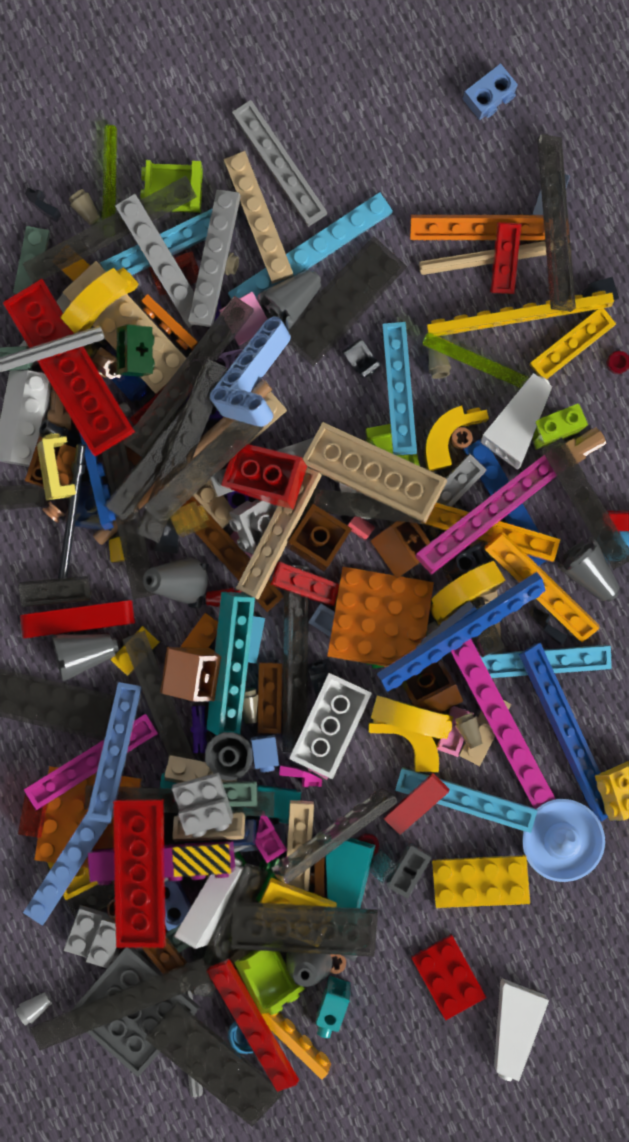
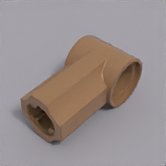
(105, 363)
(58, 413)
(586, 444)

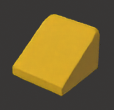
(116, 551)

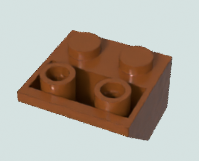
(64, 456)
(400, 545)
(191, 673)

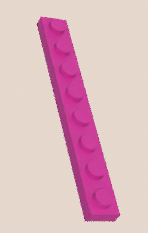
(486, 515)
(502, 724)

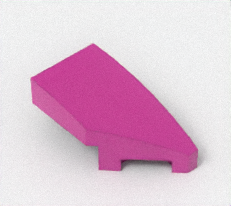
(309, 778)
(268, 840)

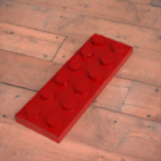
(139, 873)

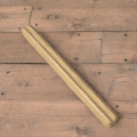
(477, 259)

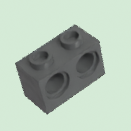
(408, 870)

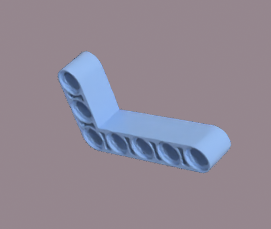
(233, 392)

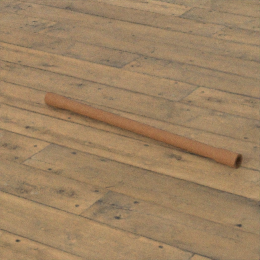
(261, 388)

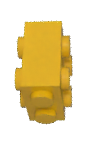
(615, 791)

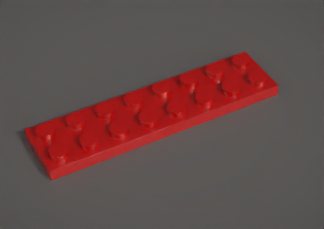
(70, 372)

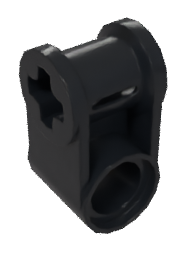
(471, 558)

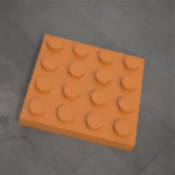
(379, 616)
(65, 816)

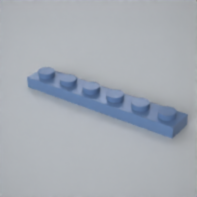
(114, 753)
(64, 869)

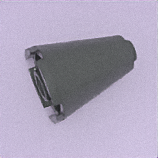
(290, 297)
(590, 569)
(178, 580)
(82, 652)
(229, 755)
(308, 968)

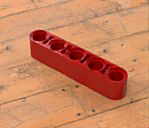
(77, 619)

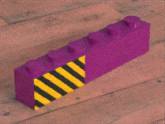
(179, 861)

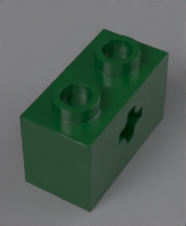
(135, 350)

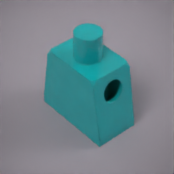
(332, 1006)

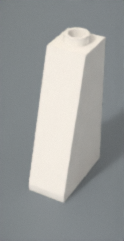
(515, 426)
(208, 909)
(517, 1025)

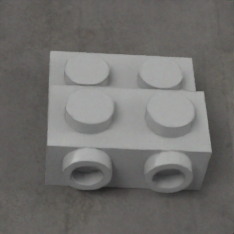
(251, 522)
(203, 805)
(93, 937)

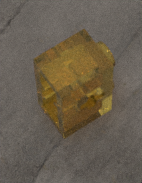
(189, 519)

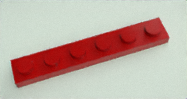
(253, 1025)

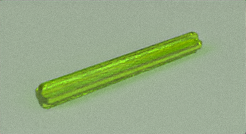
(109, 171)
(474, 360)

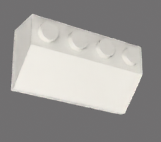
(22, 413)
(330, 726)

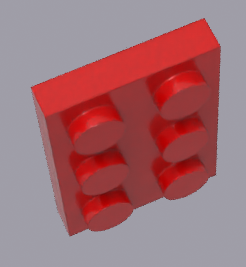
(448, 977)

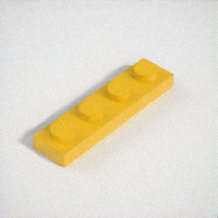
(572, 343)

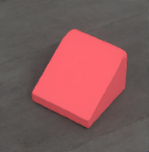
(361, 527)

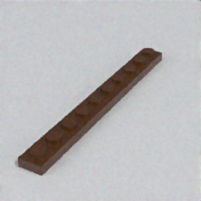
(227, 550)

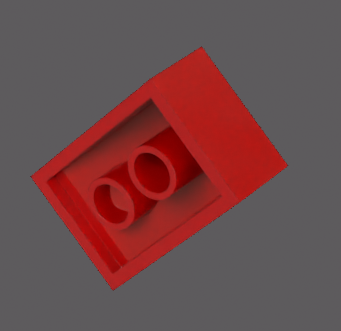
(266, 475)

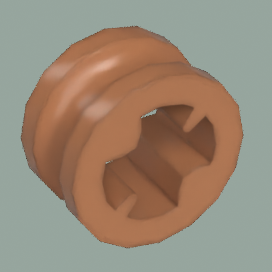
(454, 438)
(53, 512)
(342, 964)

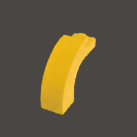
(97, 297)
(436, 445)
(466, 588)
(412, 718)
(425, 750)

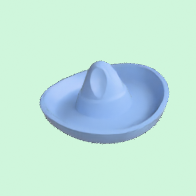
(564, 841)

